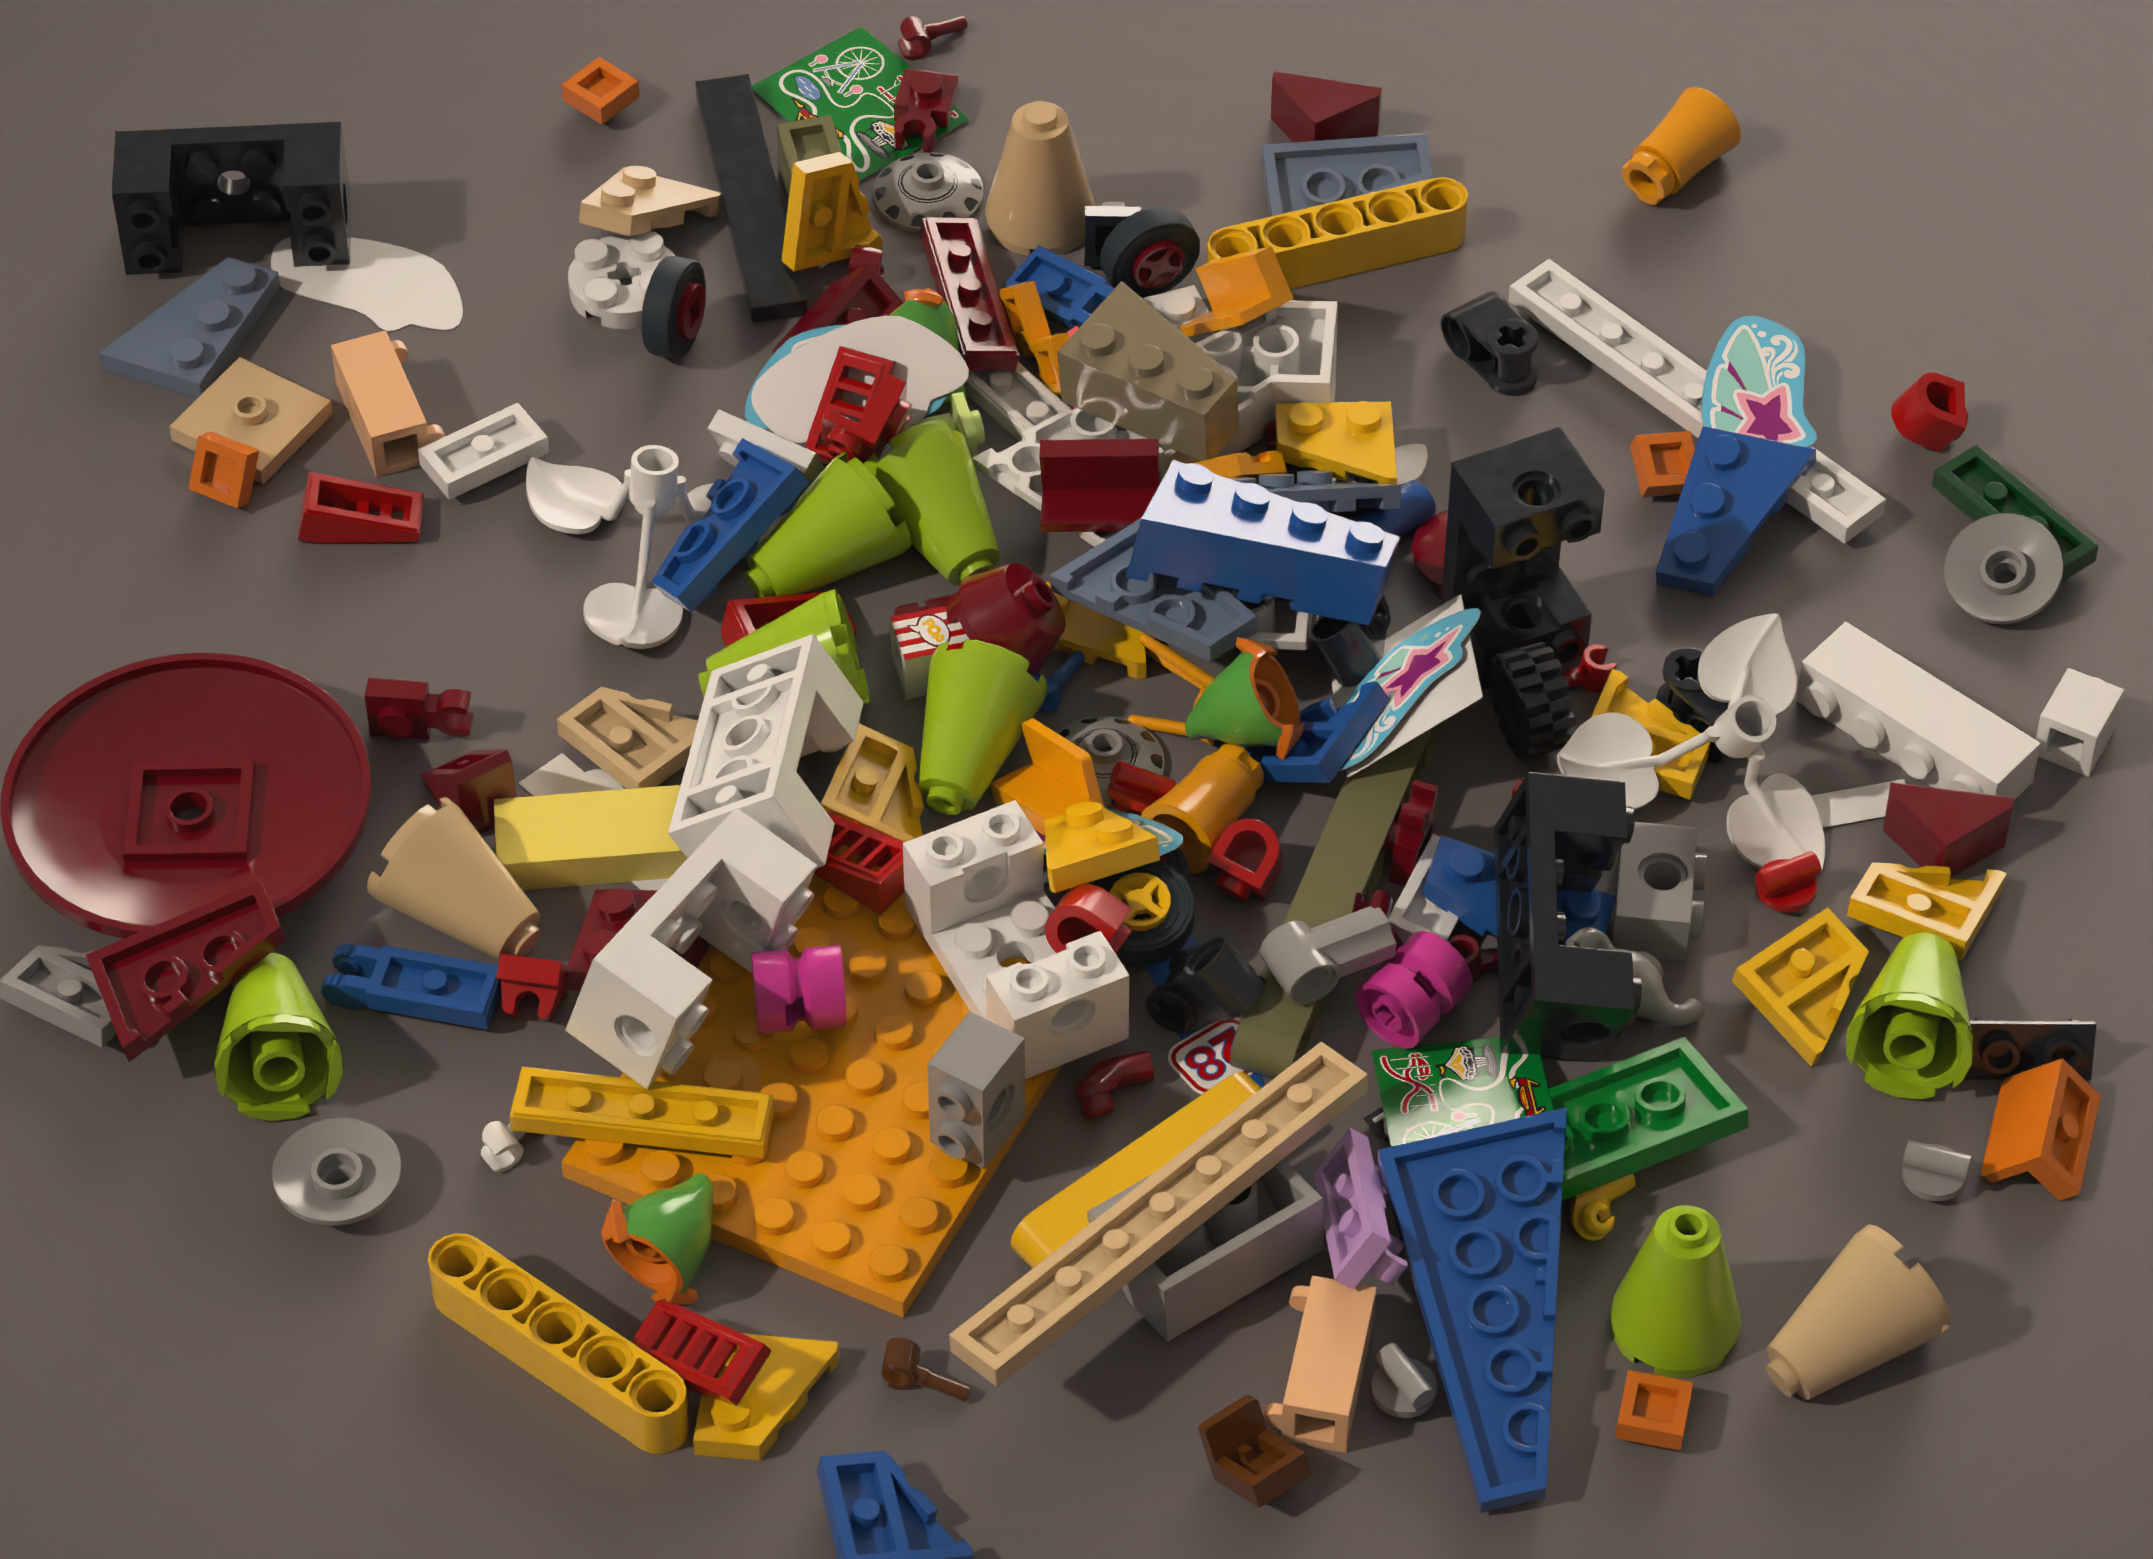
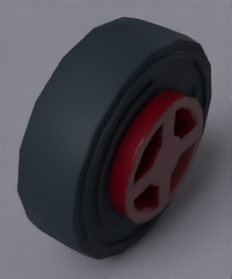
(1151, 251)
(673, 307)

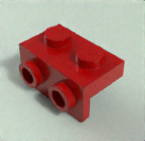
(881, 422)

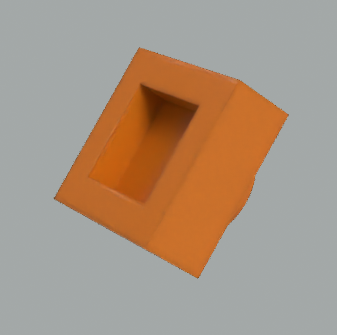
(600, 90)
(1662, 462)
(223, 469)
(1654, 1410)

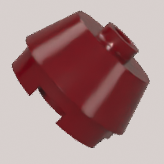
(1010, 610)

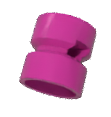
(799, 989)
(1413, 990)

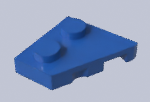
(1326, 739)
(879, 1513)

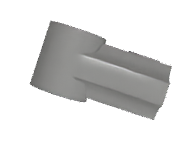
(1313, 959)

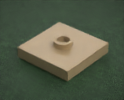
(256, 411)

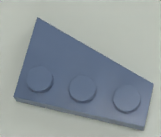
(1333, 170)
(196, 331)
(1333, 496)
(1190, 620)

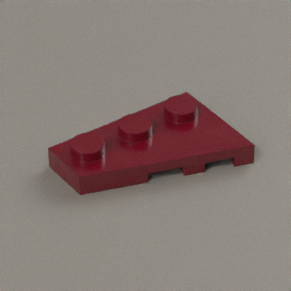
(182, 963)

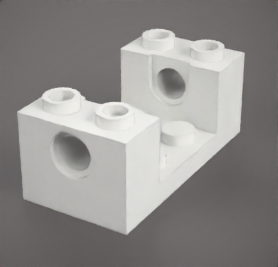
(750, 740)
(983, 901)
(645, 999)

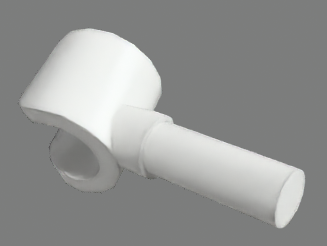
(501, 1146)

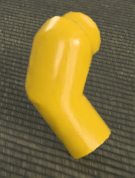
(1591, 1210)

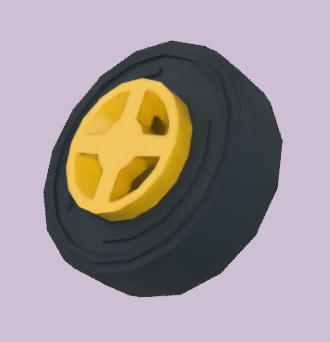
(1162, 895)

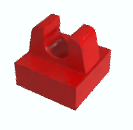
(531, 976)

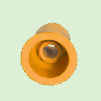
(1681, 145)
(1208, 801)

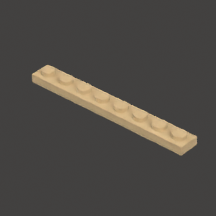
(1157, 1214)

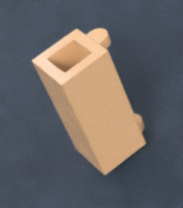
(382, 402)
(1325, 1364)

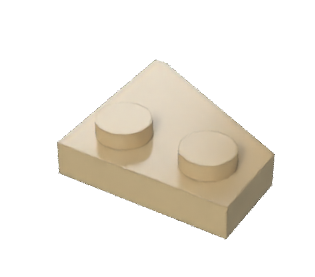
(640, 201)
(629, 737)

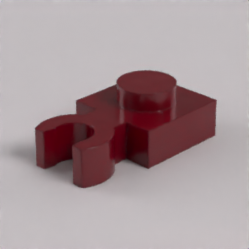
(922, 104)
(411, 711)
(1412, 831)

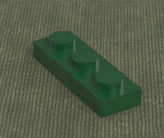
(1987, 488)

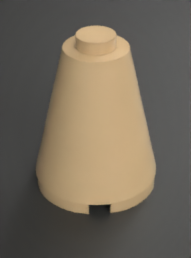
(1039, 184)
(455, 884)
(1856, 1318)

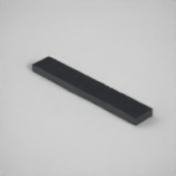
(749, 196)

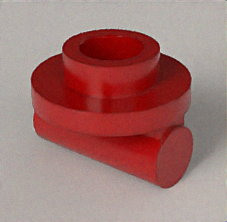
(1136, 787)
(1788, 883)

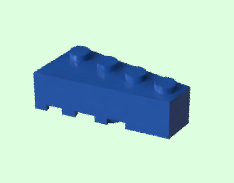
(1261, 546)

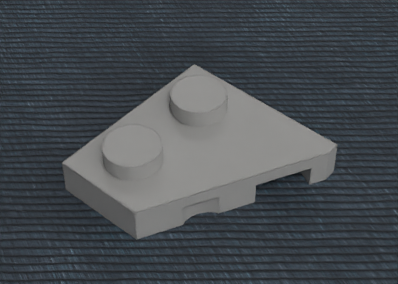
(60, 990)

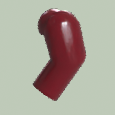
(1112, 1075)

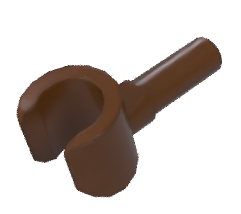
(903, 1371)

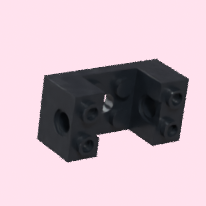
(176, 181)
(1505, 545)
(1551, 994)

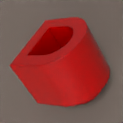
(1931, 411)
(1246, 859)
(1085, 912)

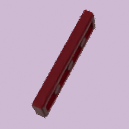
(970, 289)

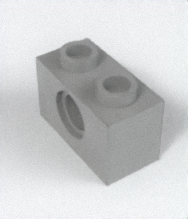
(1656, 891)
(976, 1090)

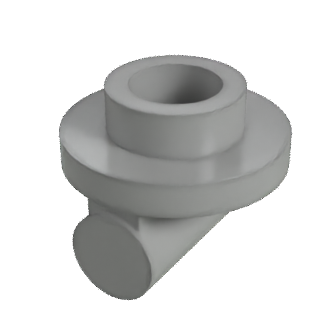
(1934, 1171)
(1402, 1384)

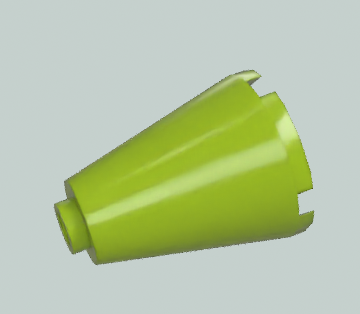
(939, 499)
(828, 534)
(819, 616)
(972, 720)
(1913, 1022)
(275, 1044)
(1678, 1297)

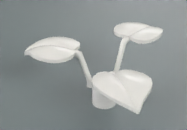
(577, 500)
(1758, 679)

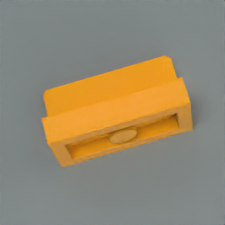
(1239, 290)
(1053, 780)

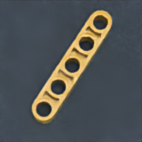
(1355, 232)
(1066, 1212)
(571, 1368)

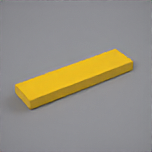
(629, 1113)

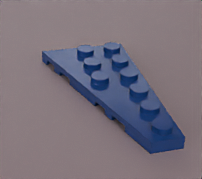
(1484, 1263)

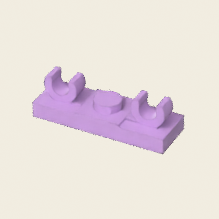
(1356, 1214)

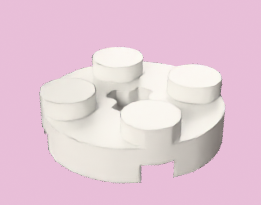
(596, 273)

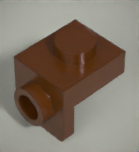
(1249, 1455)

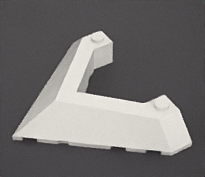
(1275, 360)

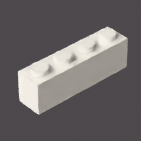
(1914, 717)

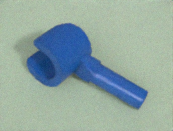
(1058, 680)

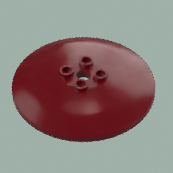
(122, 756)

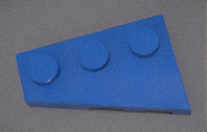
(1724, 503)
(739, 514)
(1464, 884)

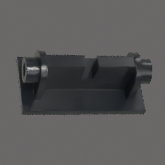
(2018, 1046)

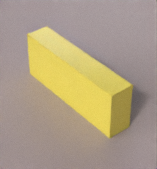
(588, 837)

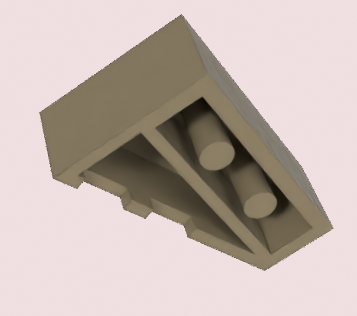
(1148, 378)

